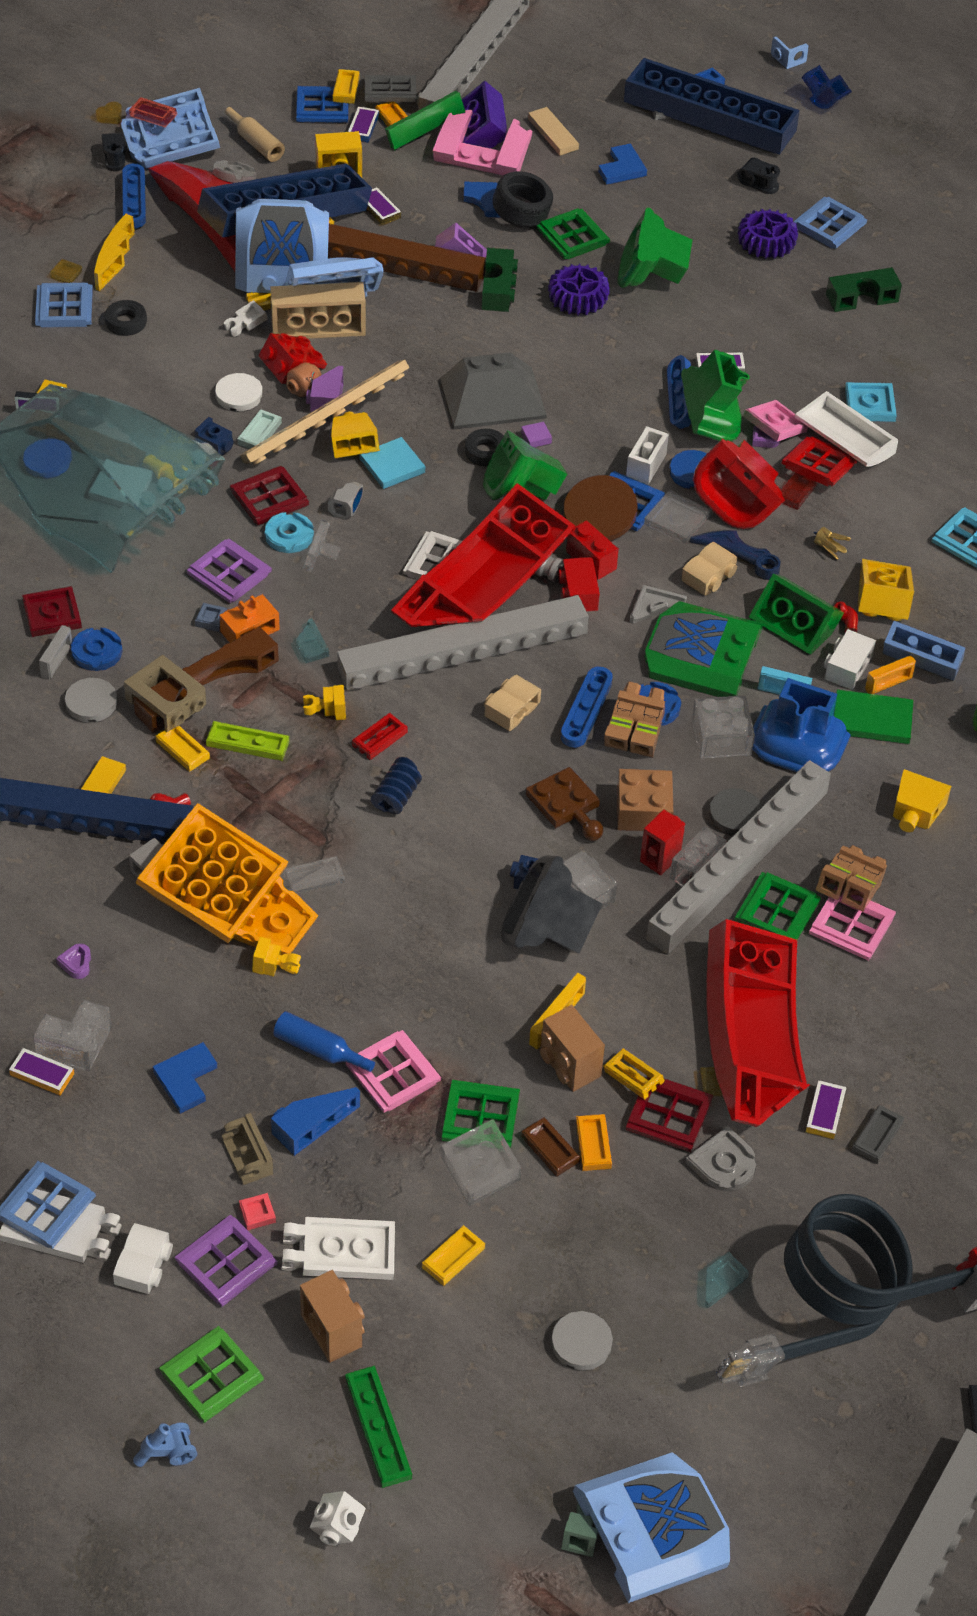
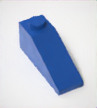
(312, 1117)

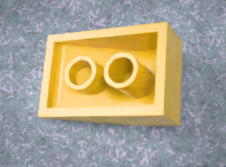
(885, 590)

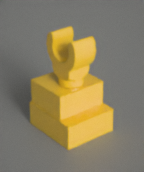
(332, 702)
(268, 957)

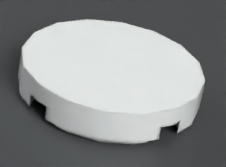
(238, 392)

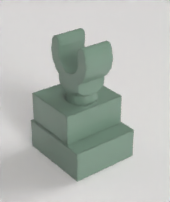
(579, 1534)

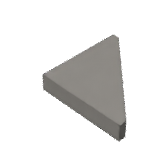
(653, 602)

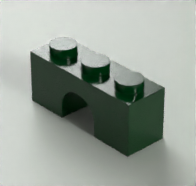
(499, 279)
(878, 284)

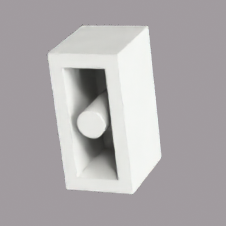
(647, 455)
(849, 659)

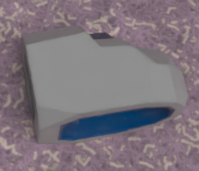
(345, 500)

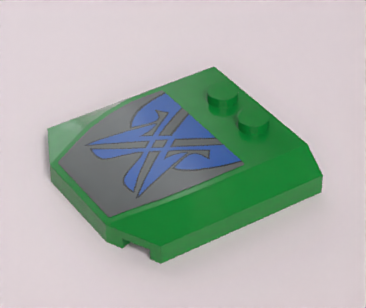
(701, 649)

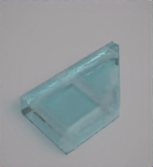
(311, 644)
(723, 1277)

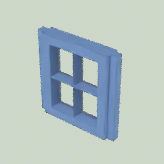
(844, 232)
(84, 304)
(66, 1217)

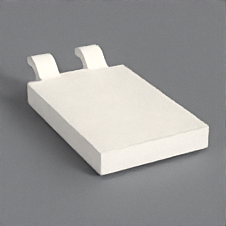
(77, 1241)
(345, 1245)

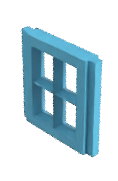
(960, 550)

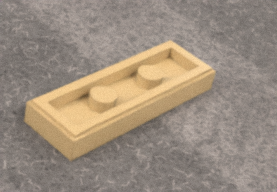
(553, 131)

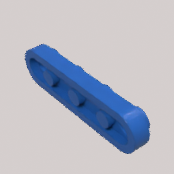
(134, 193)
(677, 404)
(586, 707)

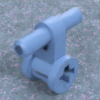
(167, 1441)

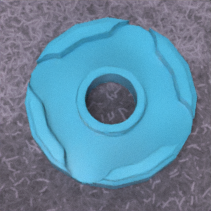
(293, 542)

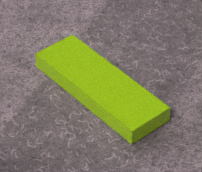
(247, 741)

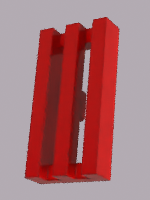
(382, 739)

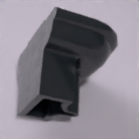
(549, 909)

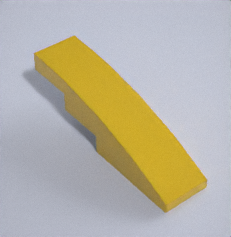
(112, 253)

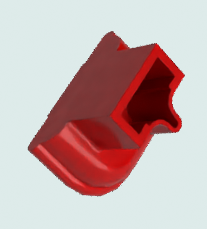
(737, 484)

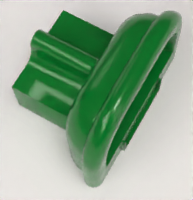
(653, 250)
(712, 396)
(522, 464)

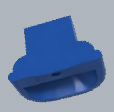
(800, 728)

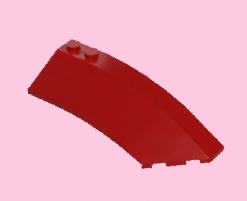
(184, 187)
(487, 563)
(753, 1020)

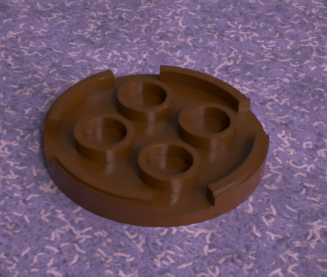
(604, 503)

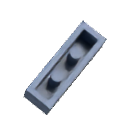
(928, 650)

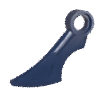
(730, 541)

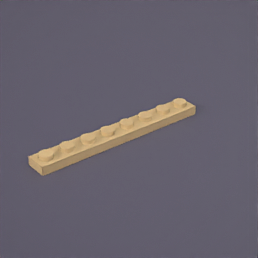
(317, 417)

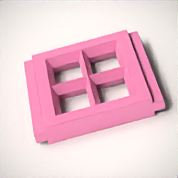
(847, 942)
(413, 1058)

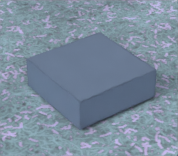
(209, 617)

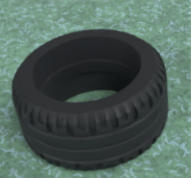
(525, 186)

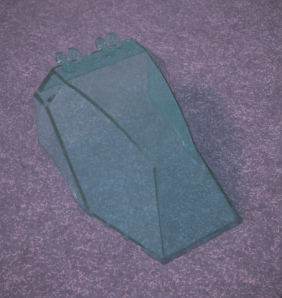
(100, 468)

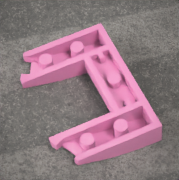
(451, 149)

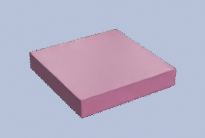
(775, 420)

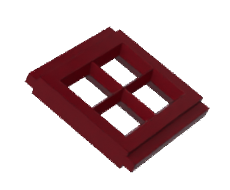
(261, 480)
(661, 1132)

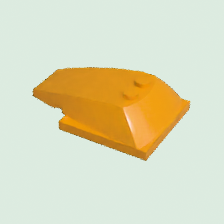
(227, 883)

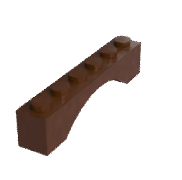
(246, 654)

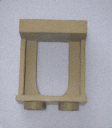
(173, 712)

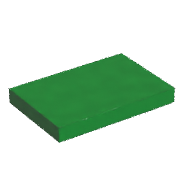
(875, 716)

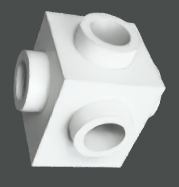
(337, 1518)

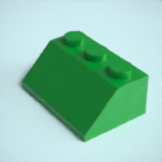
(795, 614)

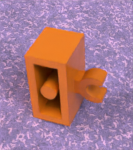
(249, 616)

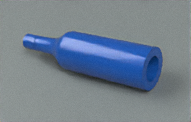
(318, 1041)

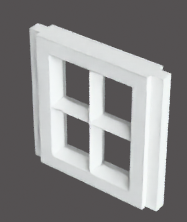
(422, 552)

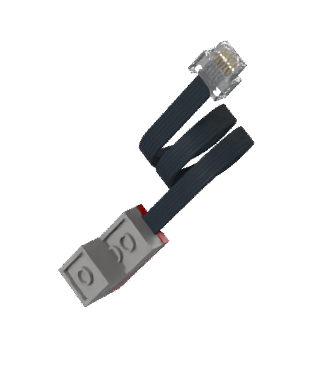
(760, 1354)

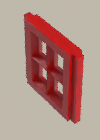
(803, 450)

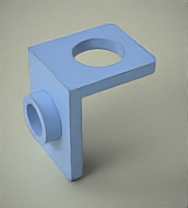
(786, 55)

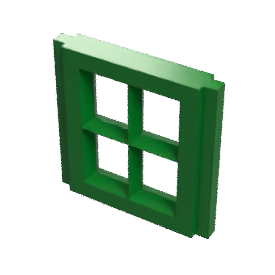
(599, 240)
(756, 898)
(482, 1092)

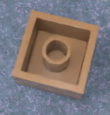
(642, 797)
(572, 1048)
(332, 1315)

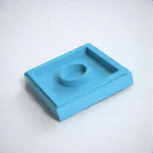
(872, 400)
(393, 463)

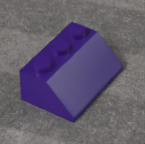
(488, 117)

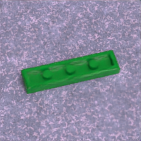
(424, 120)
(378, 1426)

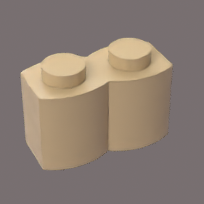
(709, 569)
(512, 702)

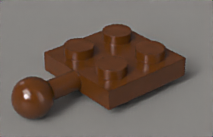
(564, 799)

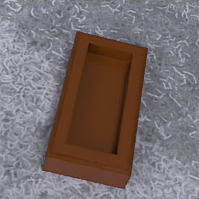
(550, 1146)

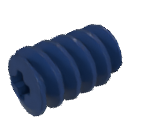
(396, 786)

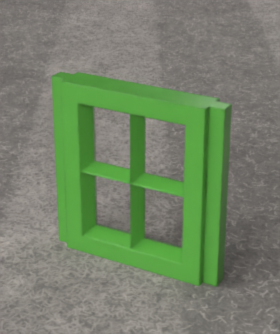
(228, 1393)

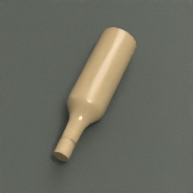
(257, 136)

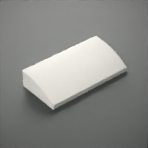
(848, 430)

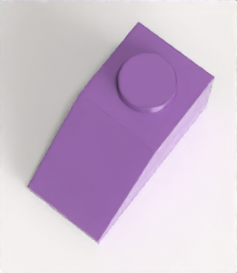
(459, 240)
(325, 388)

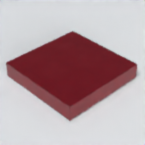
(50, 610)

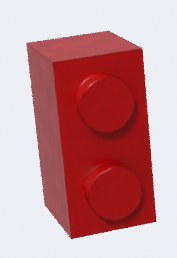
(589, 542)
(580, 579)
(662, 841)

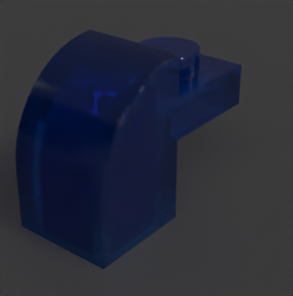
(825, 91)

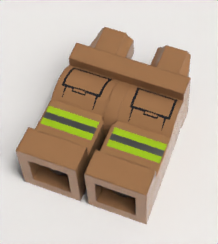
(638, 711)
(852, 875)

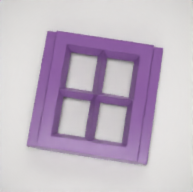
(215, 584)
(243, 1278)

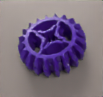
(767, 233)
(578, 289)

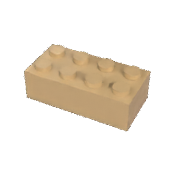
(319, 310)

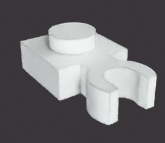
(247, 316)

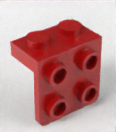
(286, 352)

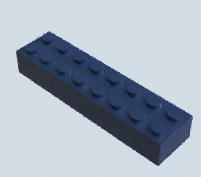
(711, 106)
(330, 189)

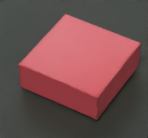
(257, 1211)

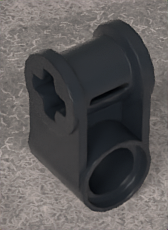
(114, 150)
(759, 174)

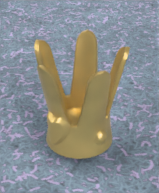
(824, 539)

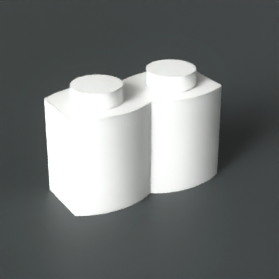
(142, 1258)

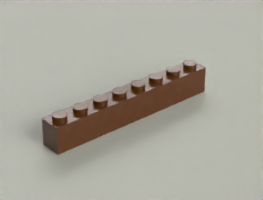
(408, 257)

